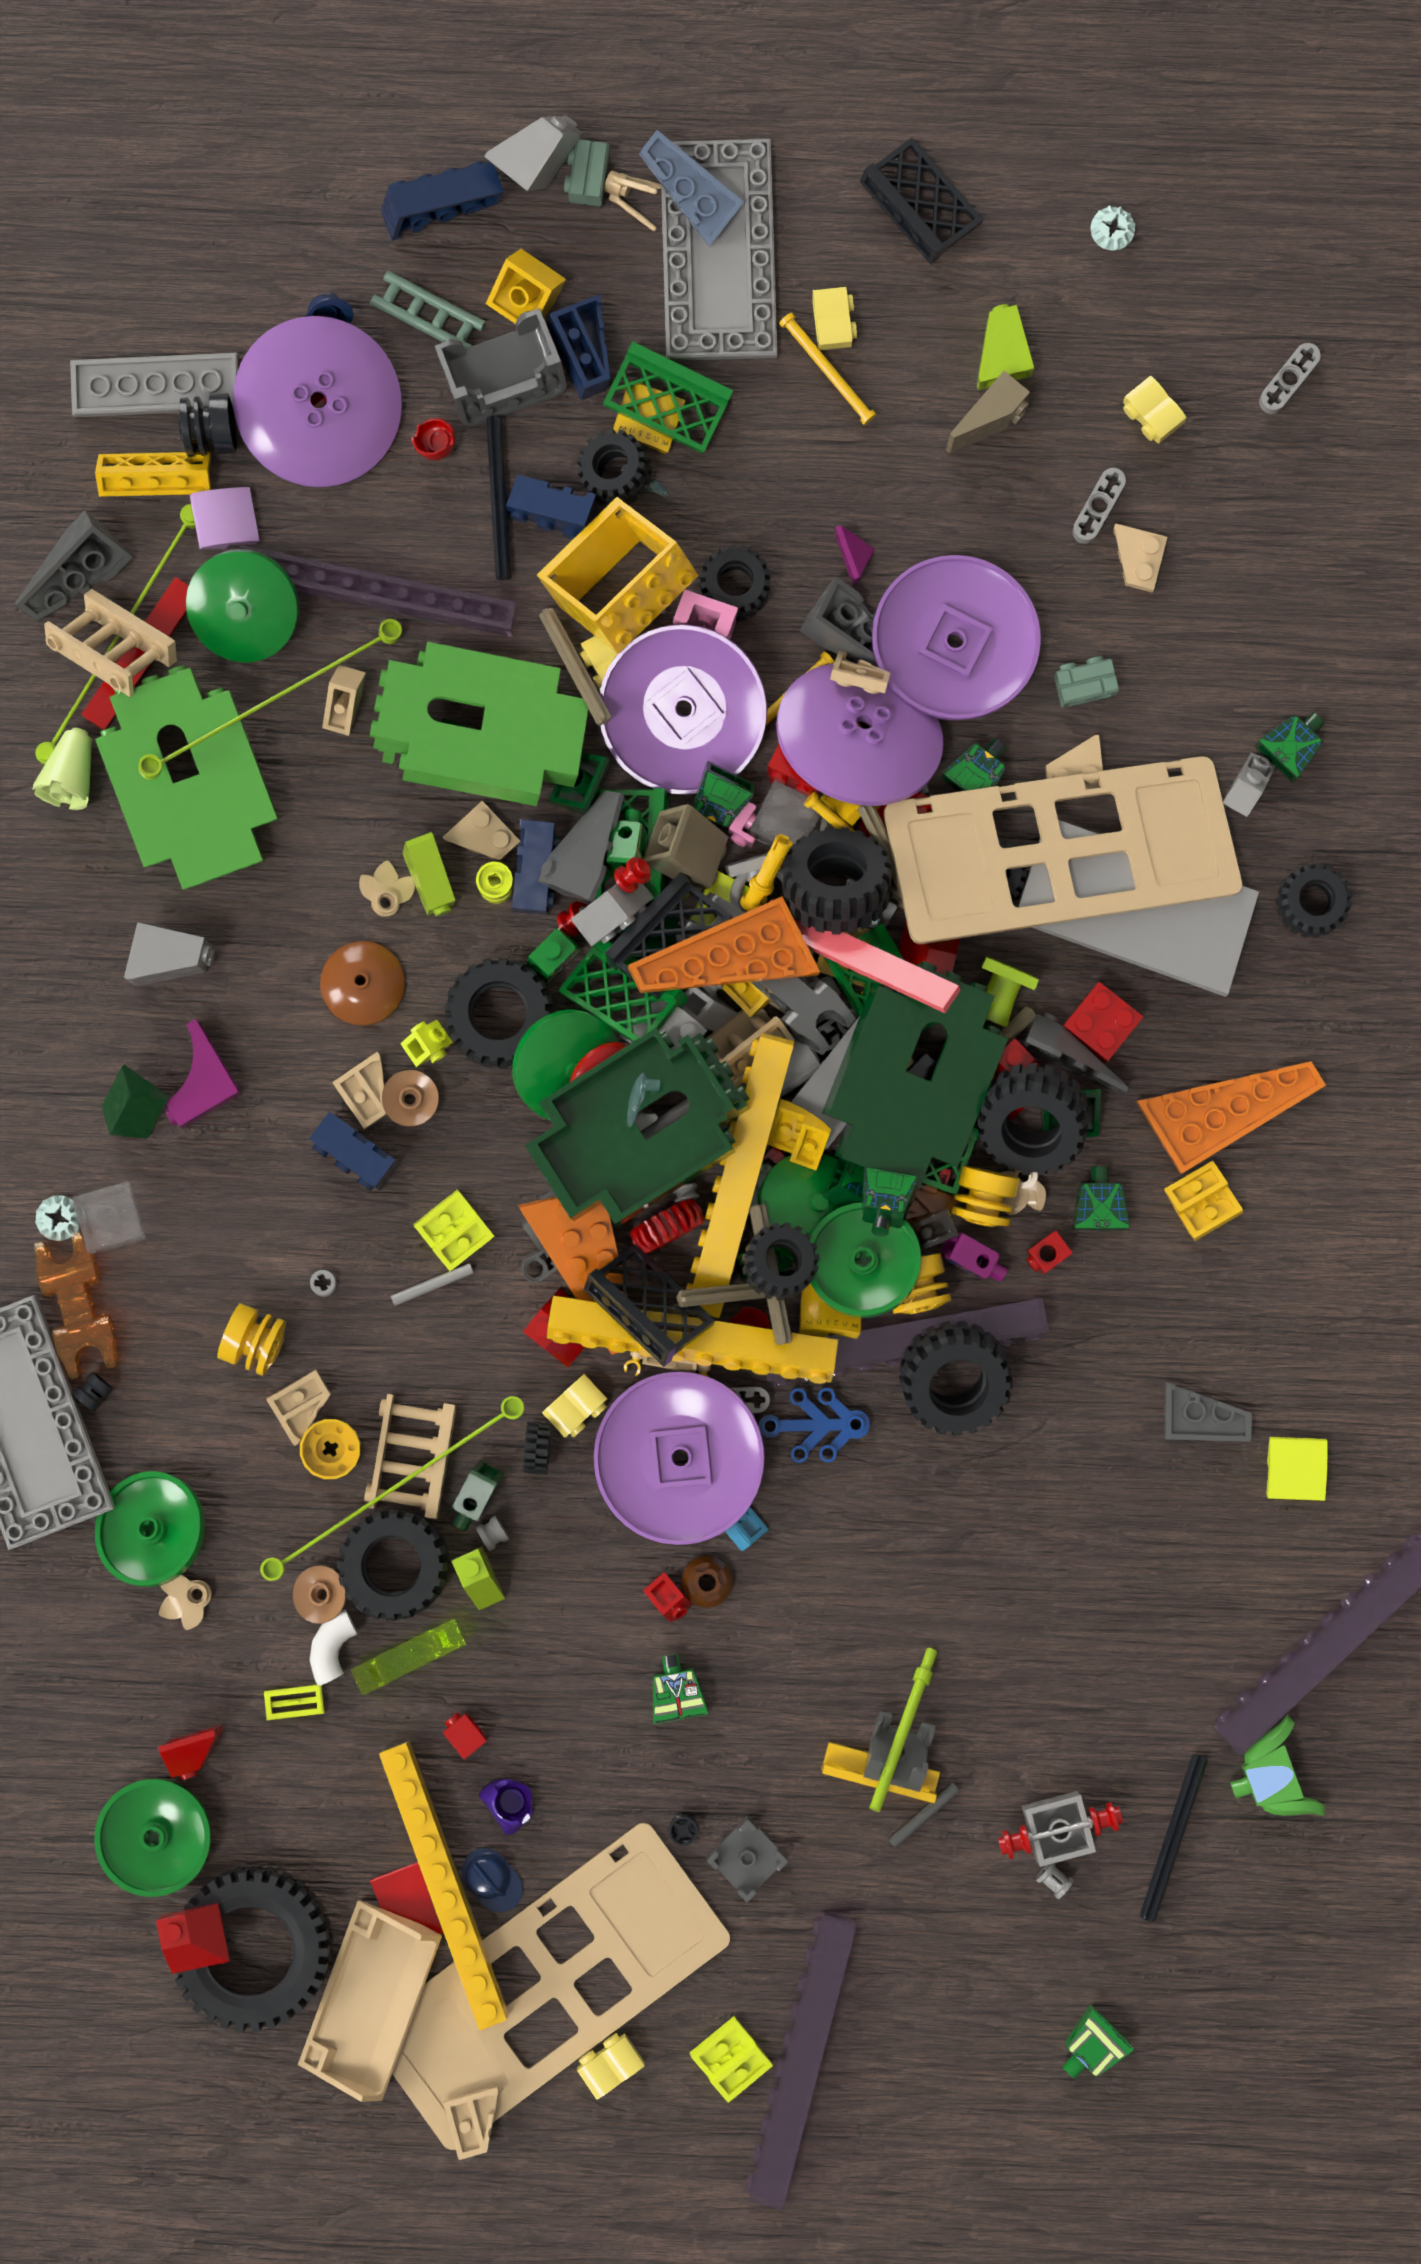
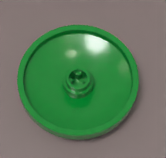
(242, 605)
(552, 1051)
(796, 1194)
(863, 1271)
(151, 1531)
(153, 1837)

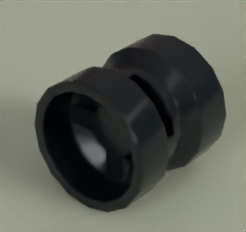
(88, 1396)
(680, 1833)

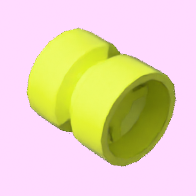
(495, 882)

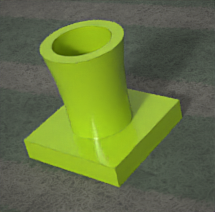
(1005, 986)

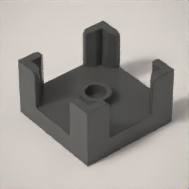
(912, 1763)
(747, 1858)

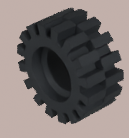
(537, 1448)

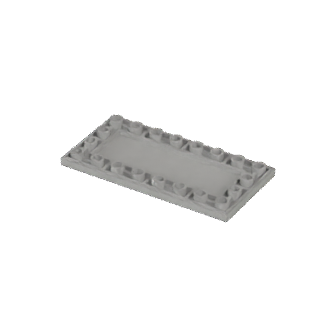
(723, 294)
(1183, 941)
(45, 1450)

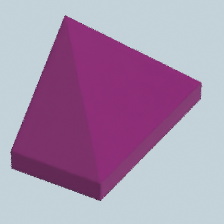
(854, 553)

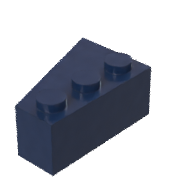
(581, 345)
(550, 507)
(536, 844)
(353, 1152)

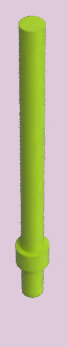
(922, 1678)

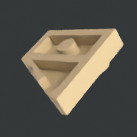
(1140, 556)
(862, 675)
(1080, 760)
(483, 834)
(363, 1090)
(471, 2120)

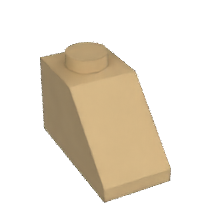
(343, 699)

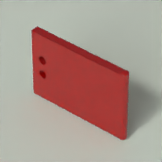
(407, 1895)

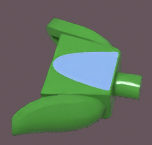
(1272, 1777)

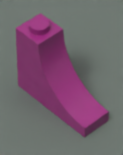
(207, 1084)

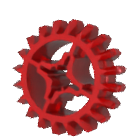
(667, 1226)

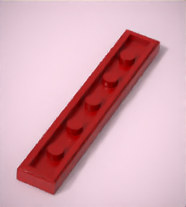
(165, 618)

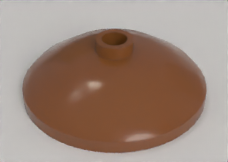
(375, 998)

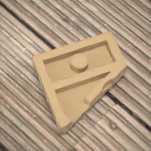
(299, 1404)

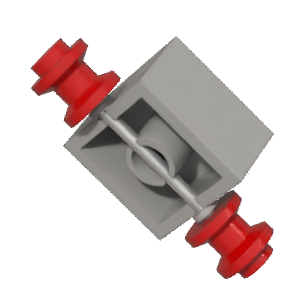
(612, 909)
(1059, 1829)

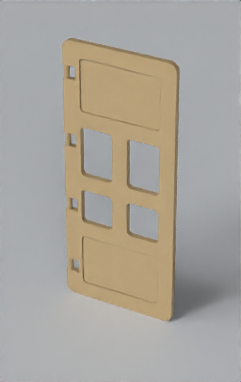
(956, 870)
(641, 1918)

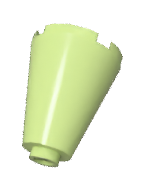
(67, 771)

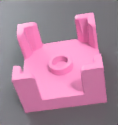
(706, 612)

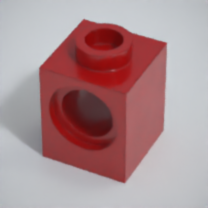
(1060, 1250)
(464, 1734)

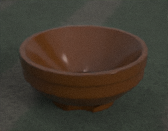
(707, 1565)

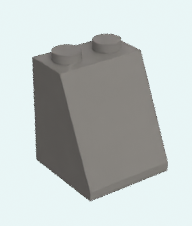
(536, 151)
(166, 955)
(676, 1026)

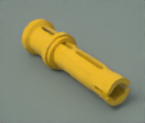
(762, 883)

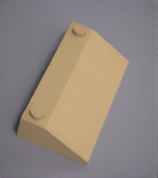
(369, 2001)

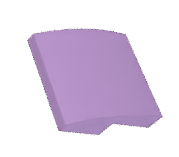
(224, 518)

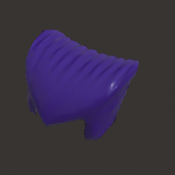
(509, 1803)

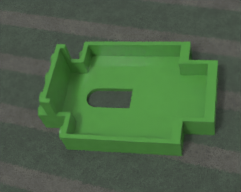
(524, 735)
(202, 820)

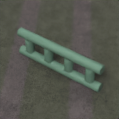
(421, 296)

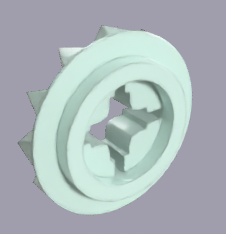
(1120, 238)
(45, 1223)

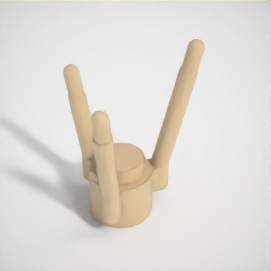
(620, 185)

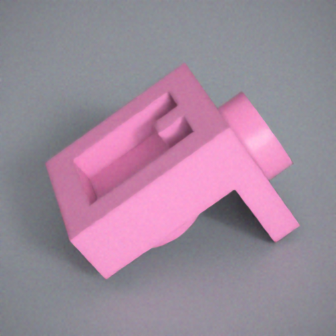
(744, 820)

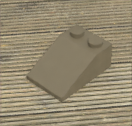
(993, 413)

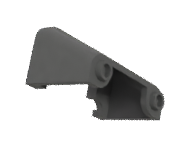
(503, 371)

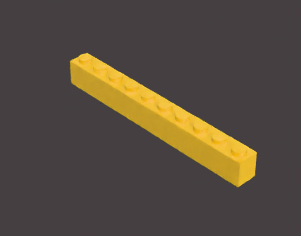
(741, 1168)
(722, 1344)
(444, 1885)

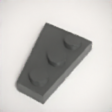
(1202, 1418)

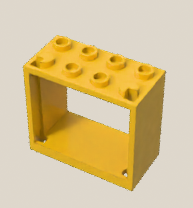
(596, 553)

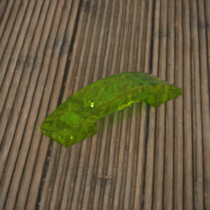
(408, 1656)

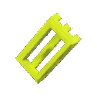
(296, 1713)

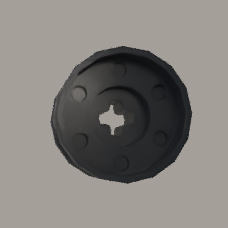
(207, 425)

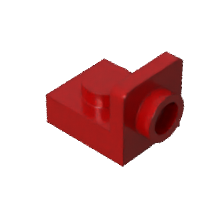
(667, 1598)

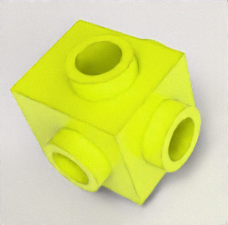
(426, 1043)

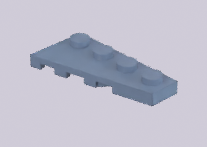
(693, 189)

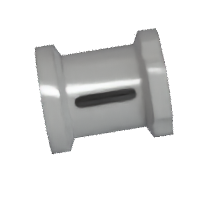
(1054, 1880)

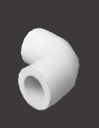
(326, 1647)

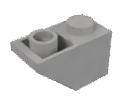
(1249, 784)
(706, 1009)

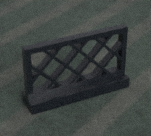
(900, 208)
(654, 916)
(629, 1313)

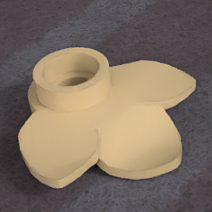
(386, 885)
(1029, 1192)
(181, 1602)

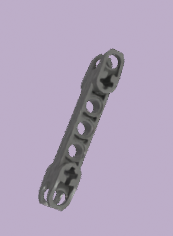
(802, 1005)

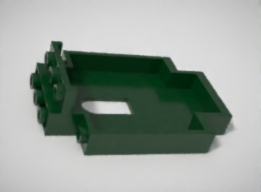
(898, 1117)
(601, 1160)

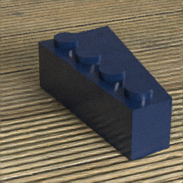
(440, 197)

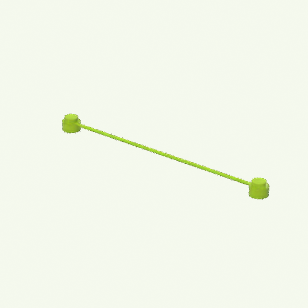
(45, 749)
(151, 766)
(273, 1568)

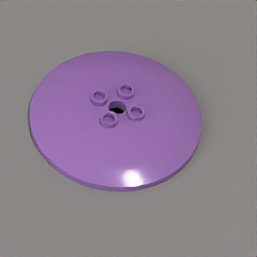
(309, 442)
(964, 600)
(643, 696)
(853, 763)
(638, 1465)

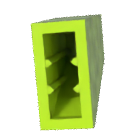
(1004, 347)
(429, 874)
(478, 1578)

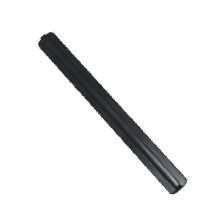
(498, 498)
(1173, 1838)

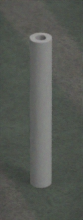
(432, 1284)

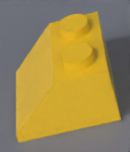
(524, 286)

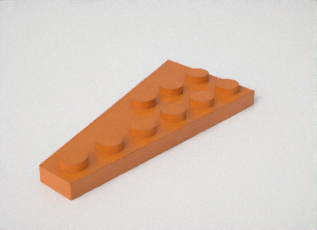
(741, 950)
(1212, 1116)
(574, 1245)

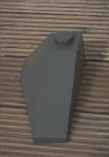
(76, 563)
(841, 622)
(577, 862)
(1059, 1046)

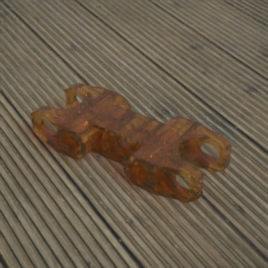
(71, 1285)

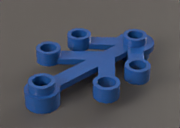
(819, 1425)

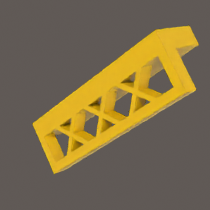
(152, 477)
(850, 1765)

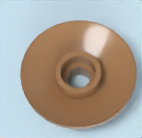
(410, 1083)
(308, 1594)

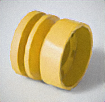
(985, 1196)
(924, 1294)
(251, 1339)
(326, 1465)

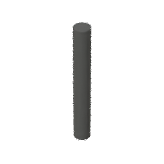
(922, 1816)

